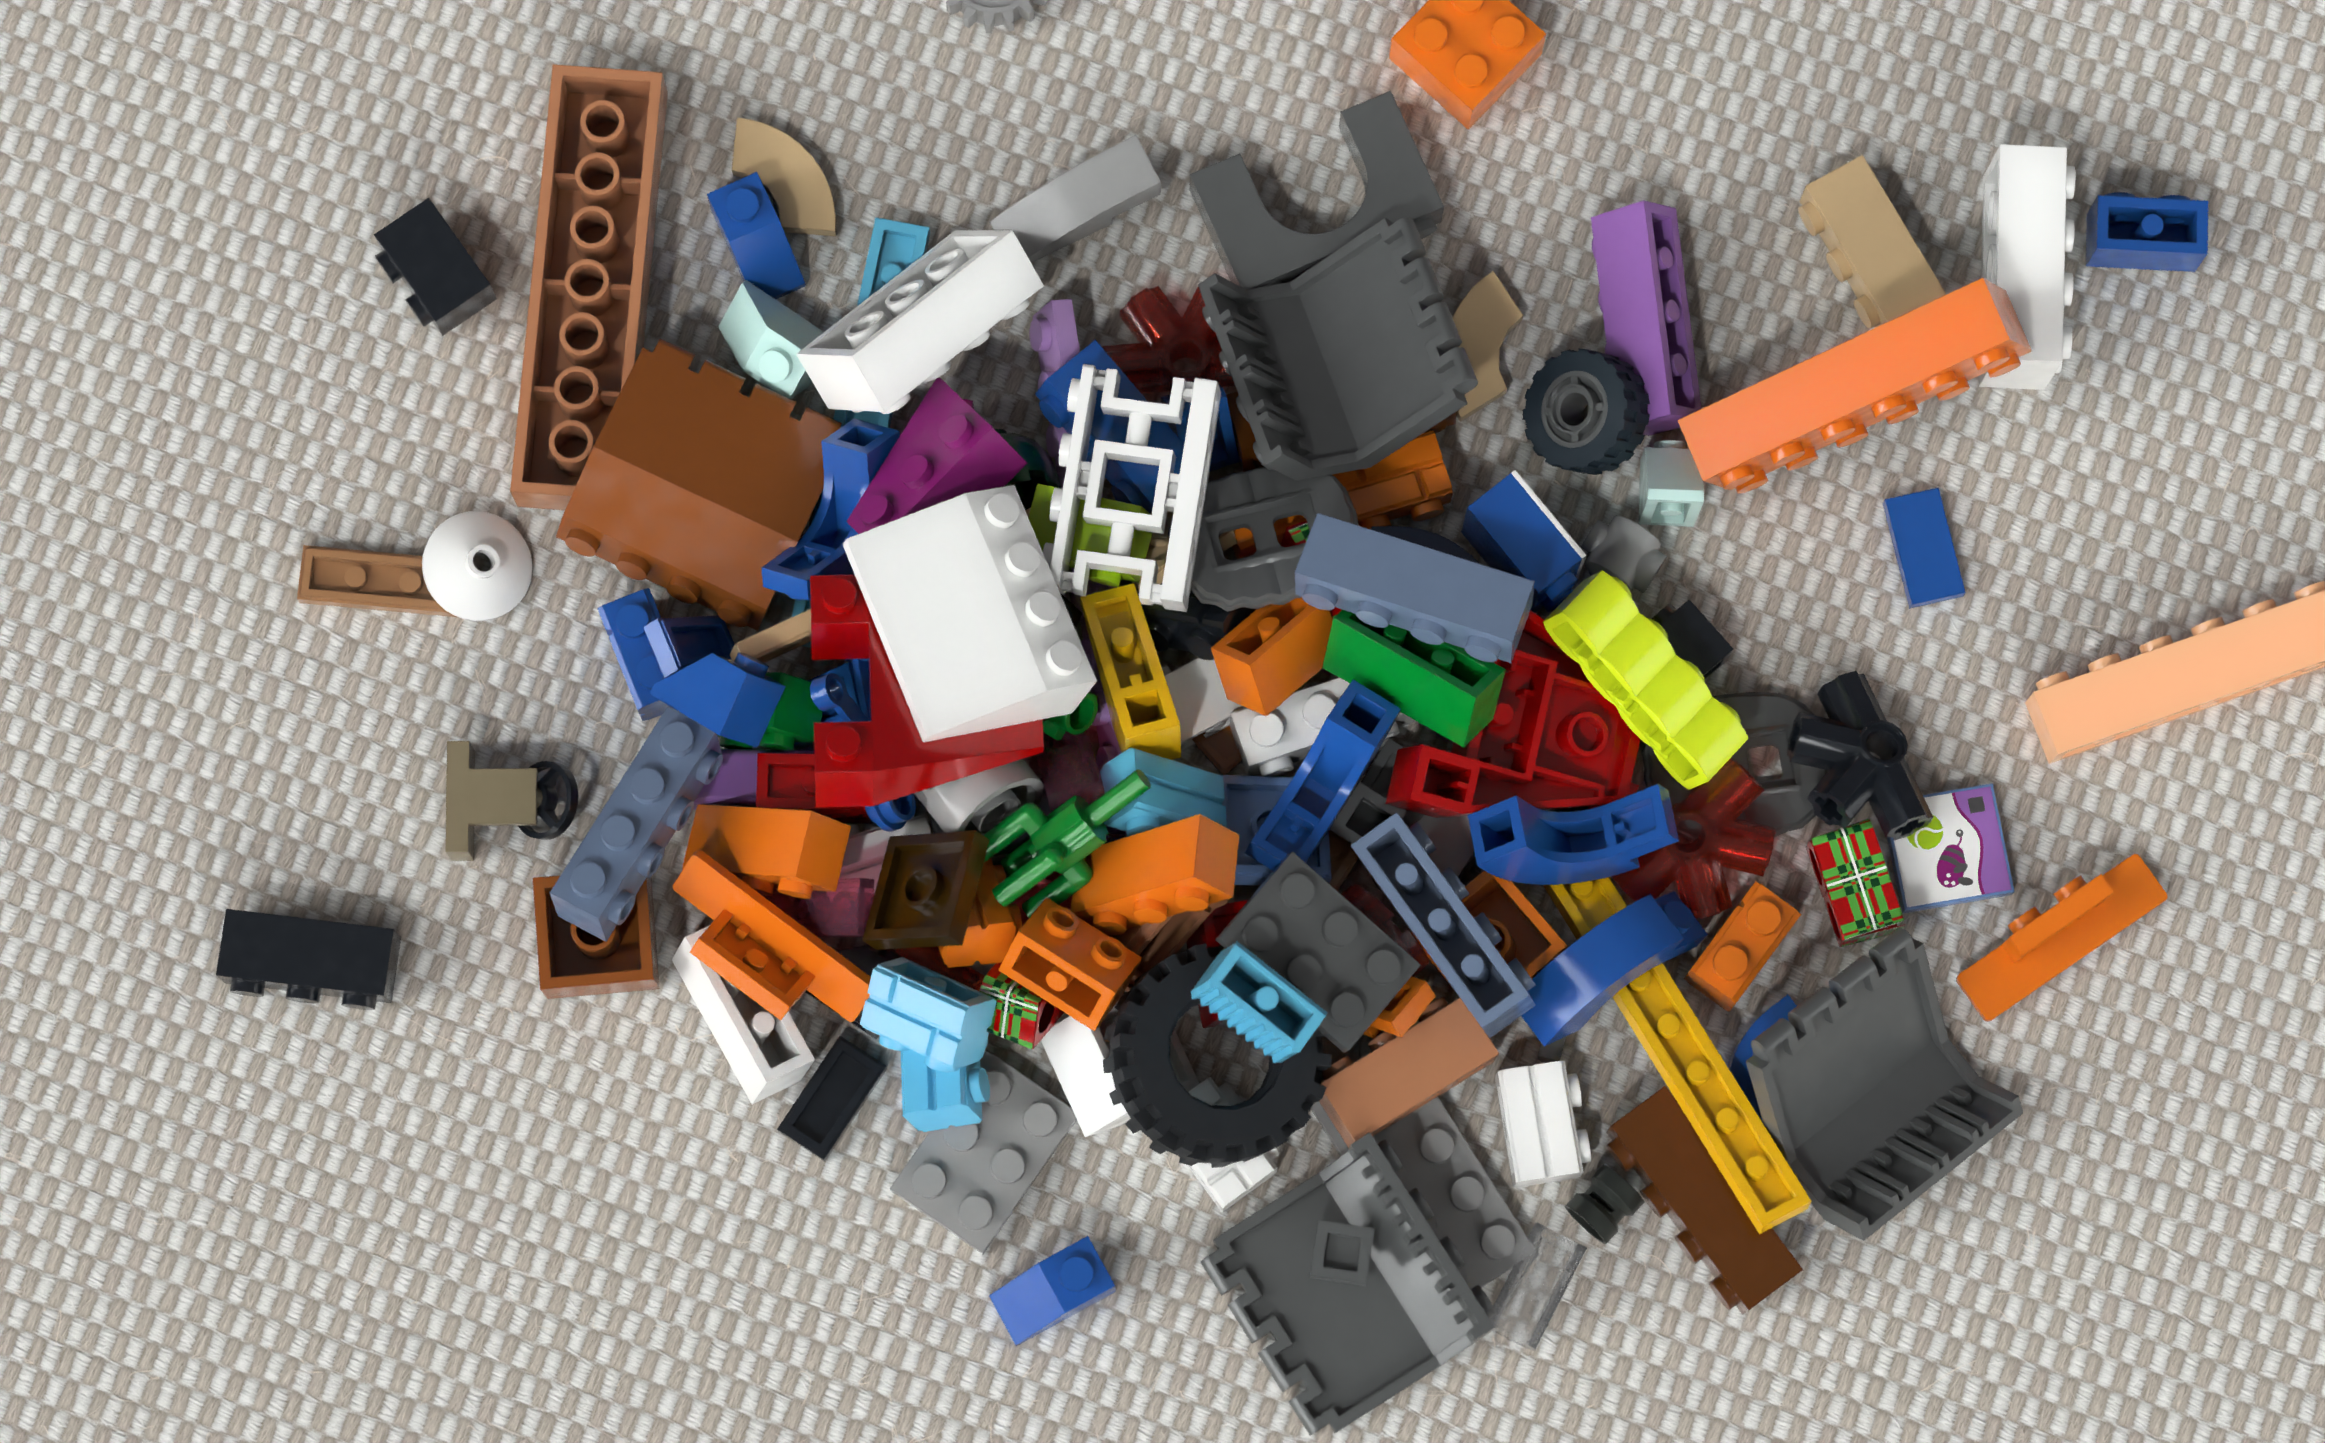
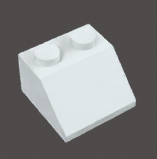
(1078, 1063)

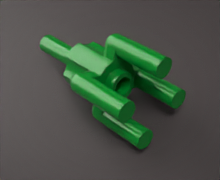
(1056, 843)

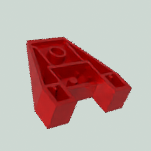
(1547, 743)
(886, 756)

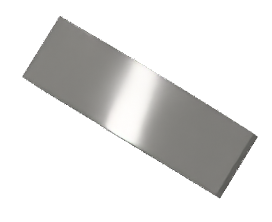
(1081, 200)

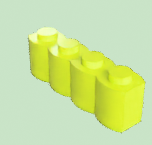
(1644, 678)

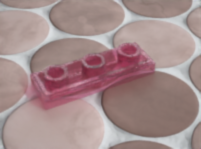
(1069, 769)
(831, 913)

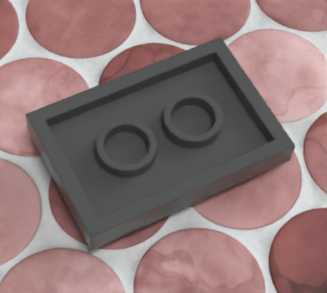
(1322, 948)

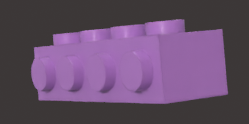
(1648, 306)

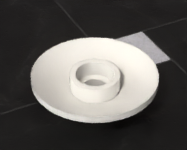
(459, 584)

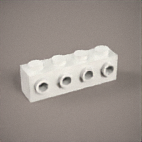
(1286, 735)

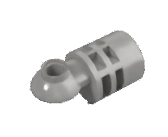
(982, 798)

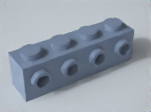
(1413, 589)
(637, 824)
(1443, 925)

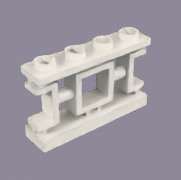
(1174, 492)

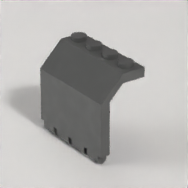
(1342, 355)
(1873, 1090)
(1341, 1338)

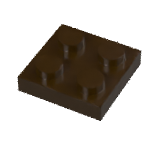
(926, 890)

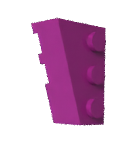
(936, 458)

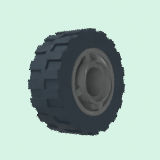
(1614, 416)

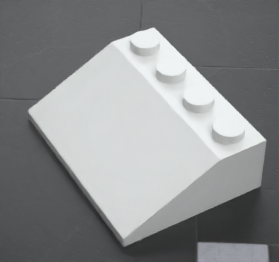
(971, 615)

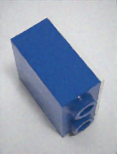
(1524, 539)

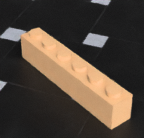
(2180, 676)

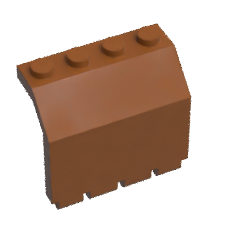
(698, 483)

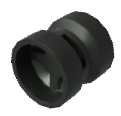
(1607, 1195)

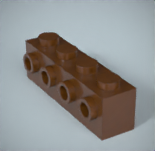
(1697, 1198)

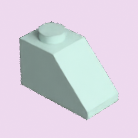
(767, 338)
(1669, 485)

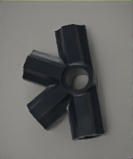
(1854, 774)

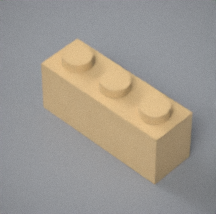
(1868, 243)

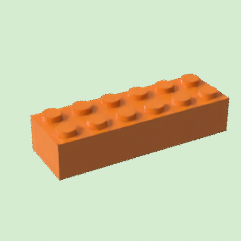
(1856, 386)

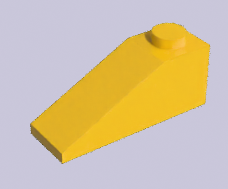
(1131, 673)

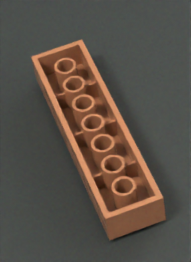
(587, 270)

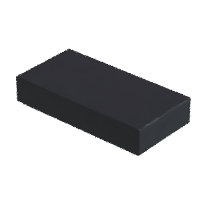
(832, 1098)

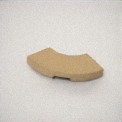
(787, 175)
(1483, 323)

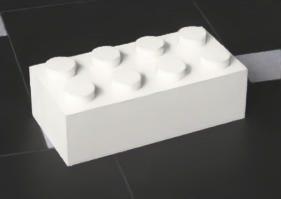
(2026, 251)
(921, 321)

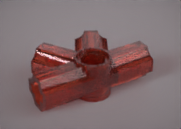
(1165, 339)
(1722, 843)

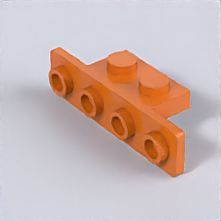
(2061, 936)
(764, 947)

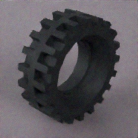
(1166, 1109)

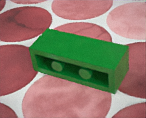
(1426, 681)

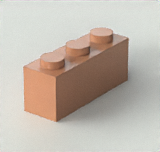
(1405, 1070)

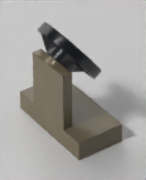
(501, 799)

